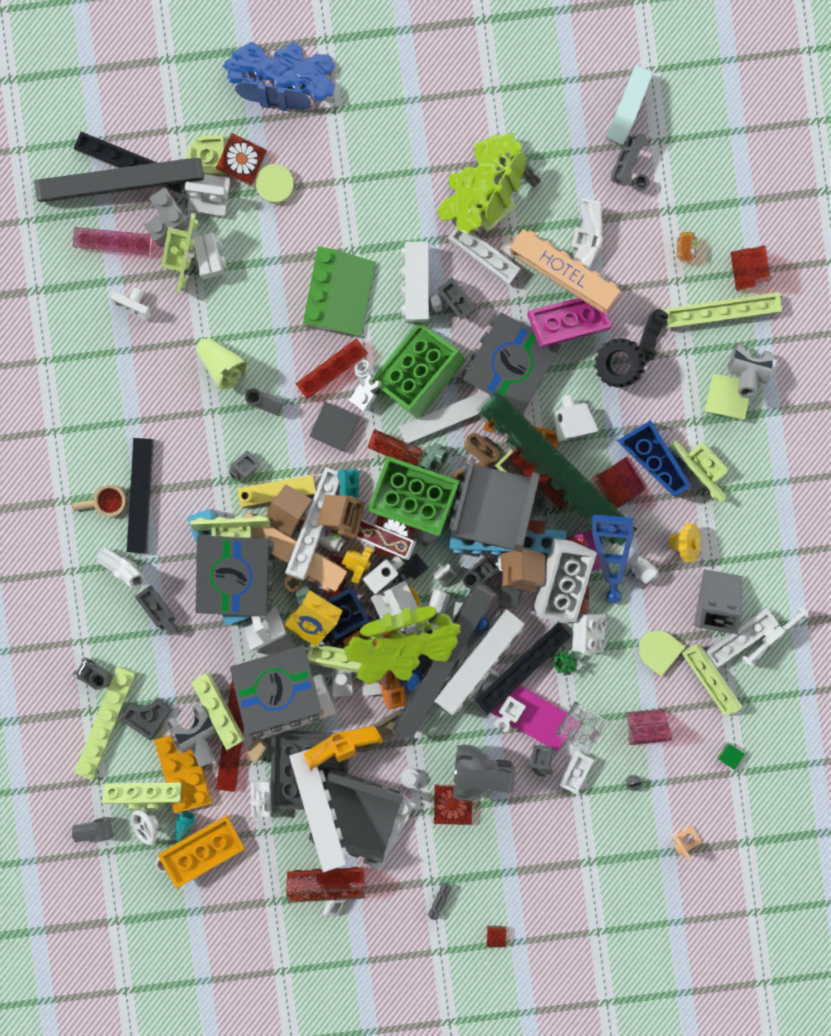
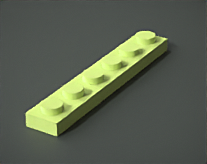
(723, 310)
(105, 723)

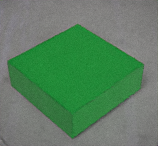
(731, 756)

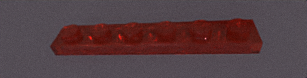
(231, 758)

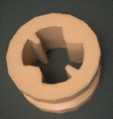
(289, 578)

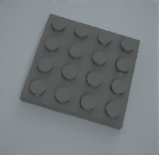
(284, 786)

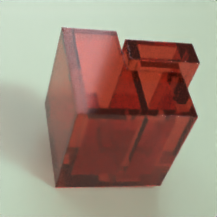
(750, 267)

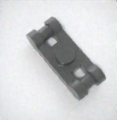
(627, 158)

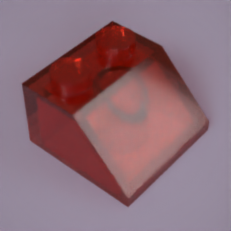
(619, 482)

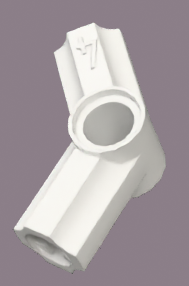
(122, 567)
(439, 601)

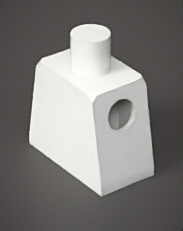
(573, 420)
(376, 581)

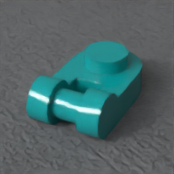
(347, 489)

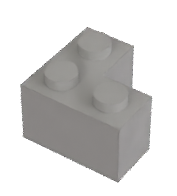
(169, 216)

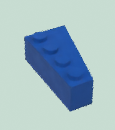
(654, 456)

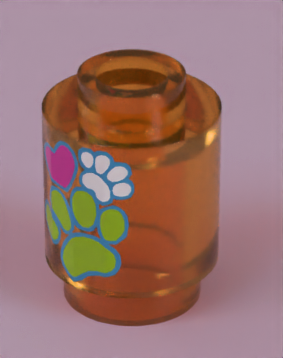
(686, 246)

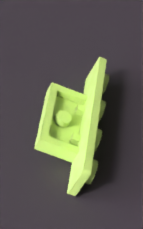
(176, 250)
(705, 465)
(235, 527)
(142, 794)

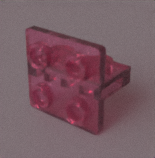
(648, 727)

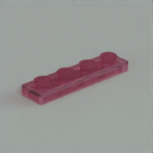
(112, 241)

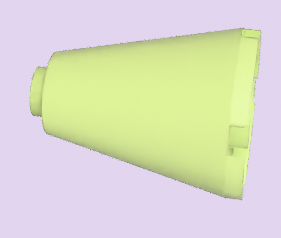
(221, 363)

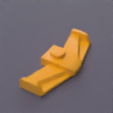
(341, 745)

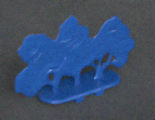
(285, 70)

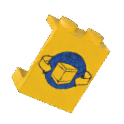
(313, 619)

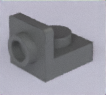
(243, 467)
(541, 760)

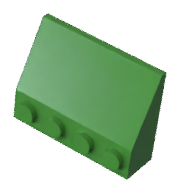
(339, 292)
(419, 370)
(414, 496)

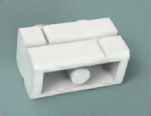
(208, 255)

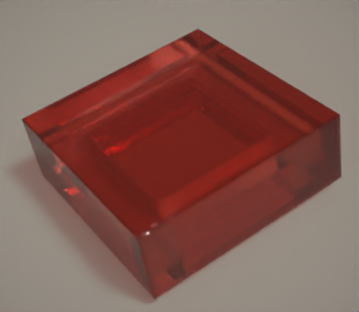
(496, 936)

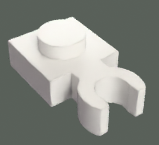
(364, 395)
(511, 711)

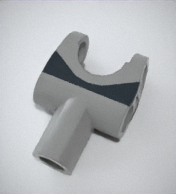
(750, 370)
(194, 737)

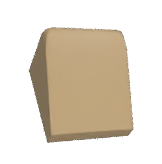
(257, 749)

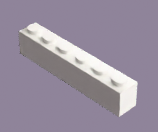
(478, 660)
(319, 814)

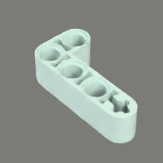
(629, 104)

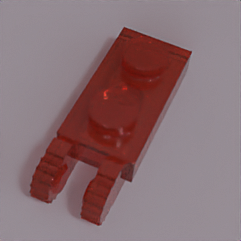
(394, 448)

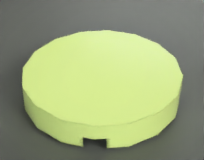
(274, 183)

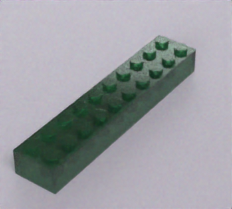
(547, 460)

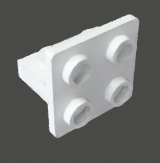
(208, 195)
(394, 600)
(264, 629)
(589, 633)

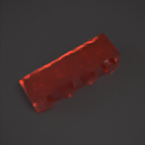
(325, 886)

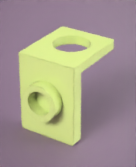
(500, 466)

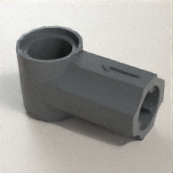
(266, 402)
(98, 829)

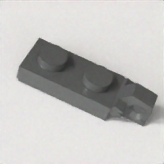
(157, 609)

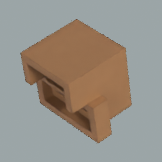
(288, 510)
(342, 515)
(523, 570)

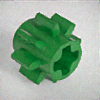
(565, 663)

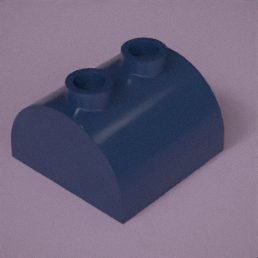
(352, 614)

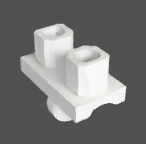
(260, 799)

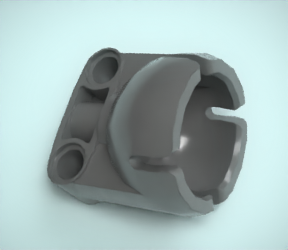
(477, 774)

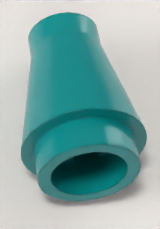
(184, 823)

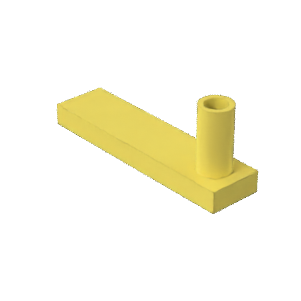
(265, 492)

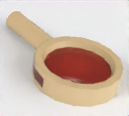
(108, 501)

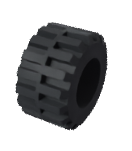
(604, 368)

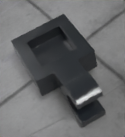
(413, 567)

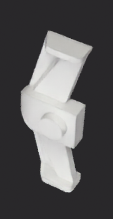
(589, 238)
(773, 634)

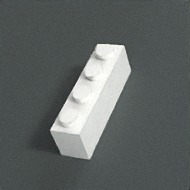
(416, 282)

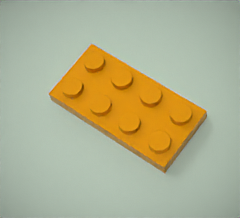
(183, 769)
(201, 851)

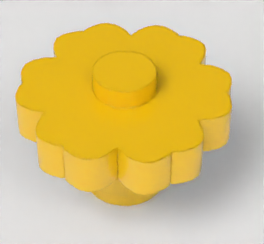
(686, 542)
(358, 562)

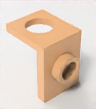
(682, 847)

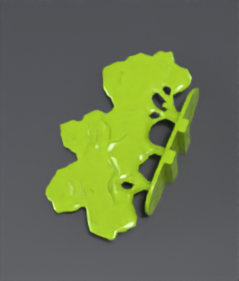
(477, 183)
(402, 650)

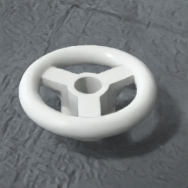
(147, 826)

